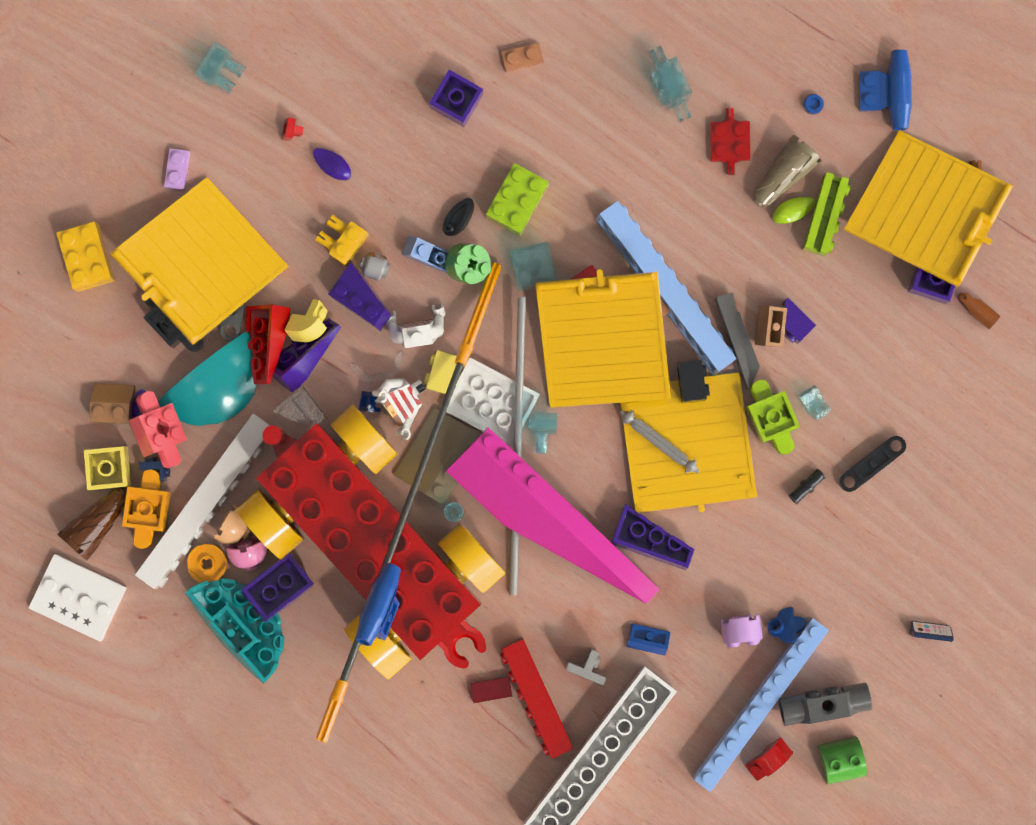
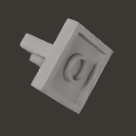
(592, 661)

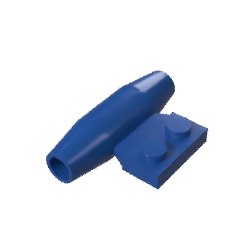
(889, 90)
(379, 607)

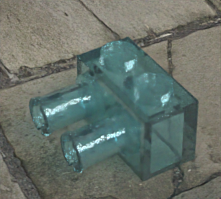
(216, 59)
(542, 426)

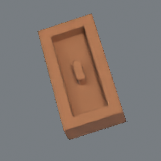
(522, 57)

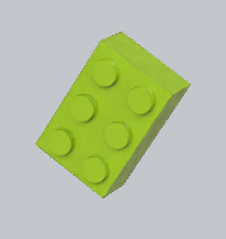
(517, 199)

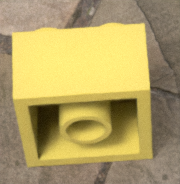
(107, 468)

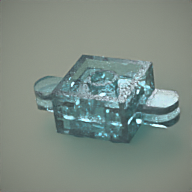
(671, 83)

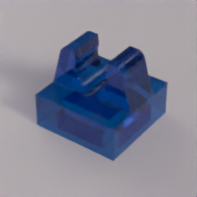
(368, 403)

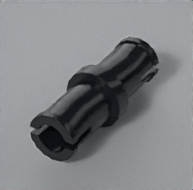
(807, 486)

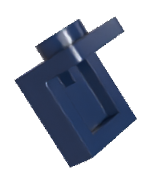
(153, 464)

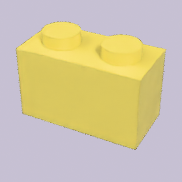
(441, 372)

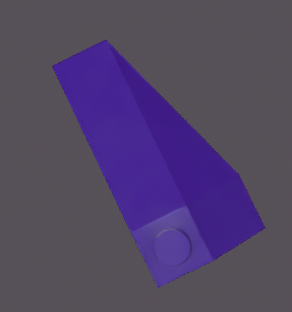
(300, 358)

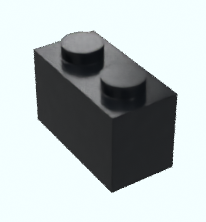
(692, 381)

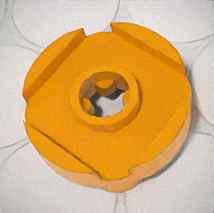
(195, 564)

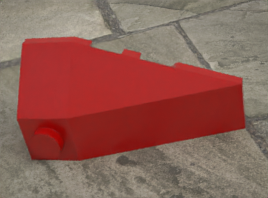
(267, 335)

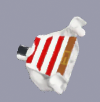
(418, 332)
(400, 402)

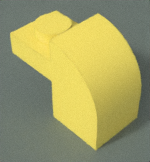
(309, 326)

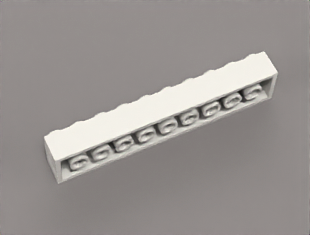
(603, 751)

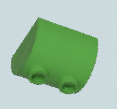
(842, 760)

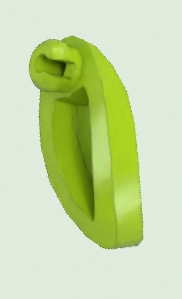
(793, 210)

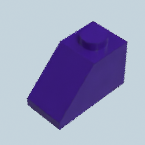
(797, 323)

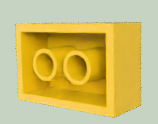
(85, 256)

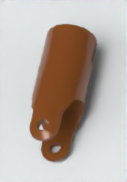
(979, 310)

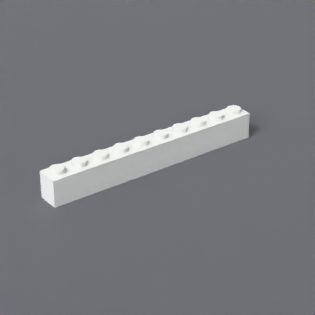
(203, 504)

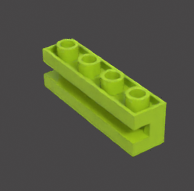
(825, 214)

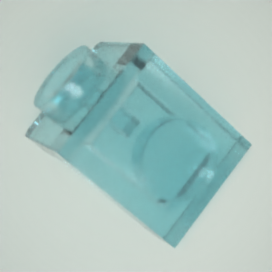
(814, 403)

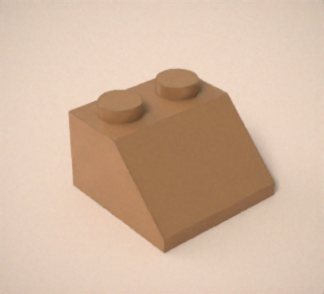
(111, 403)

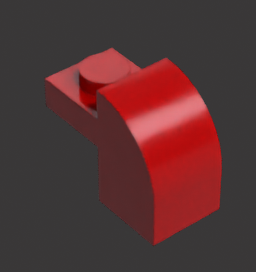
(770, 760)

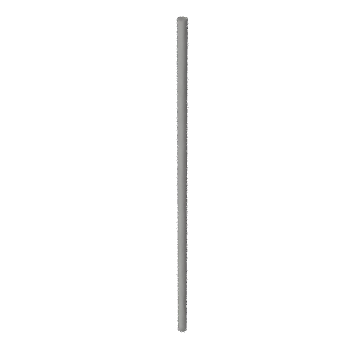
(517, 429)

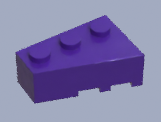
(358, 297)

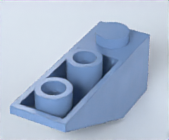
(425, 253)

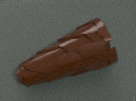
(93, 524)

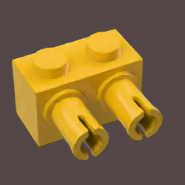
(349, 243)

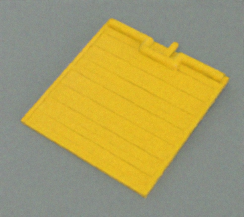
(928, 208)
(199, 260)
(603, 339)
(704, 431)

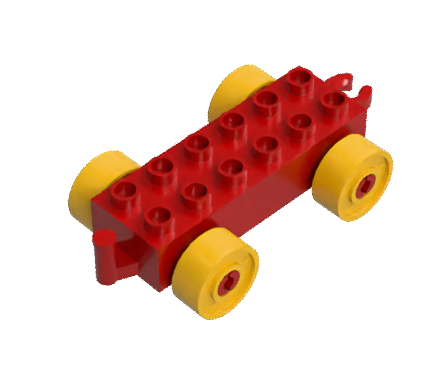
(353, 527)

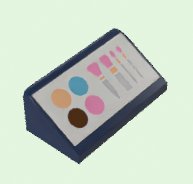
(931, 631)

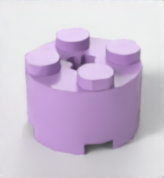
(741, 629)

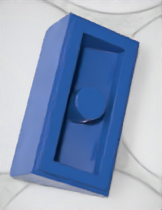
(648, 639)

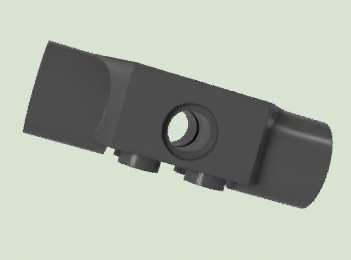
(841, 704)

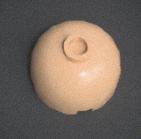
(232, 528)

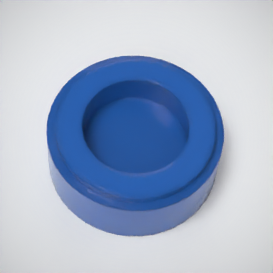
(813, 104)

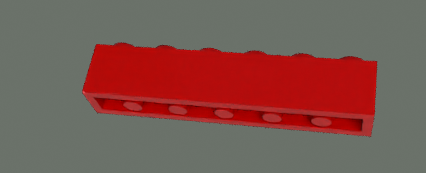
(537, 698)

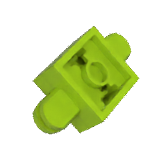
(772, 417)

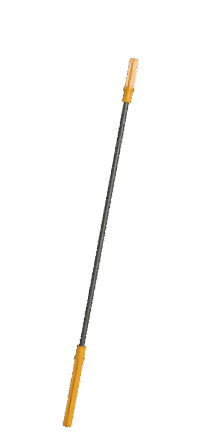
(462, 357)

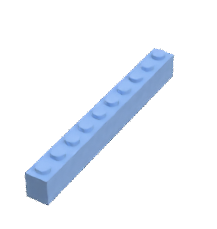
(683, 309)
(759, 704)

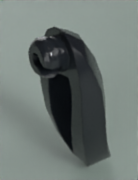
(458, 217)

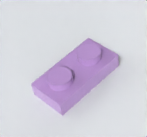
(177, 169)

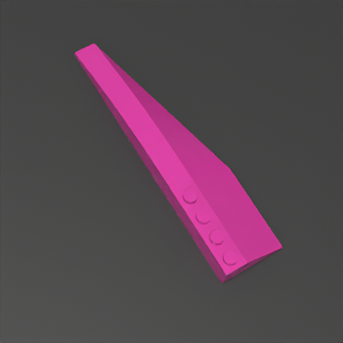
(538, 512)

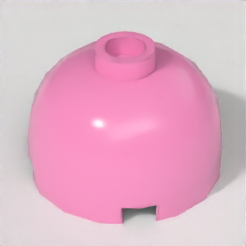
(247, 553)

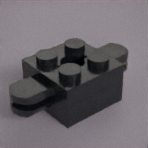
(167, 329)

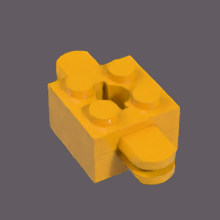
(146, 509)

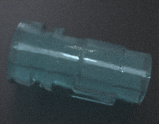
(448, 509)

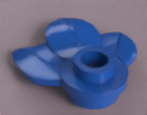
(788, 625)

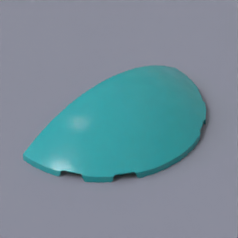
(216, 387)
(238, 626)

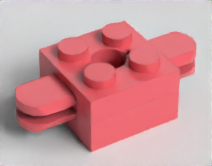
(150, 433)

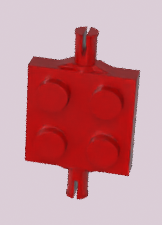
(730, 141)

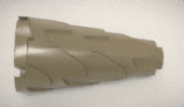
(788, 168)

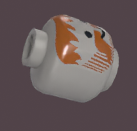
(374, 266)

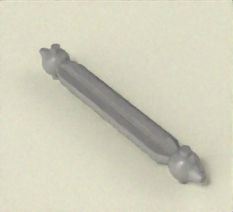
(659, 441)

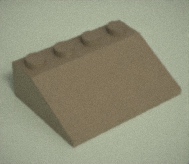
(449, 445)

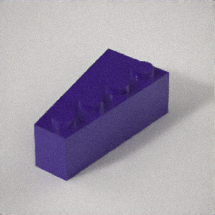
(645, 538)

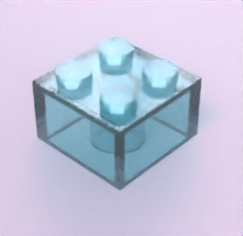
(532, 265)

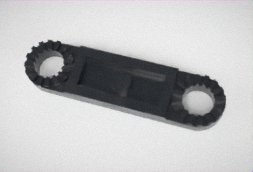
(872, 463)

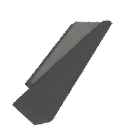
(737, 338)

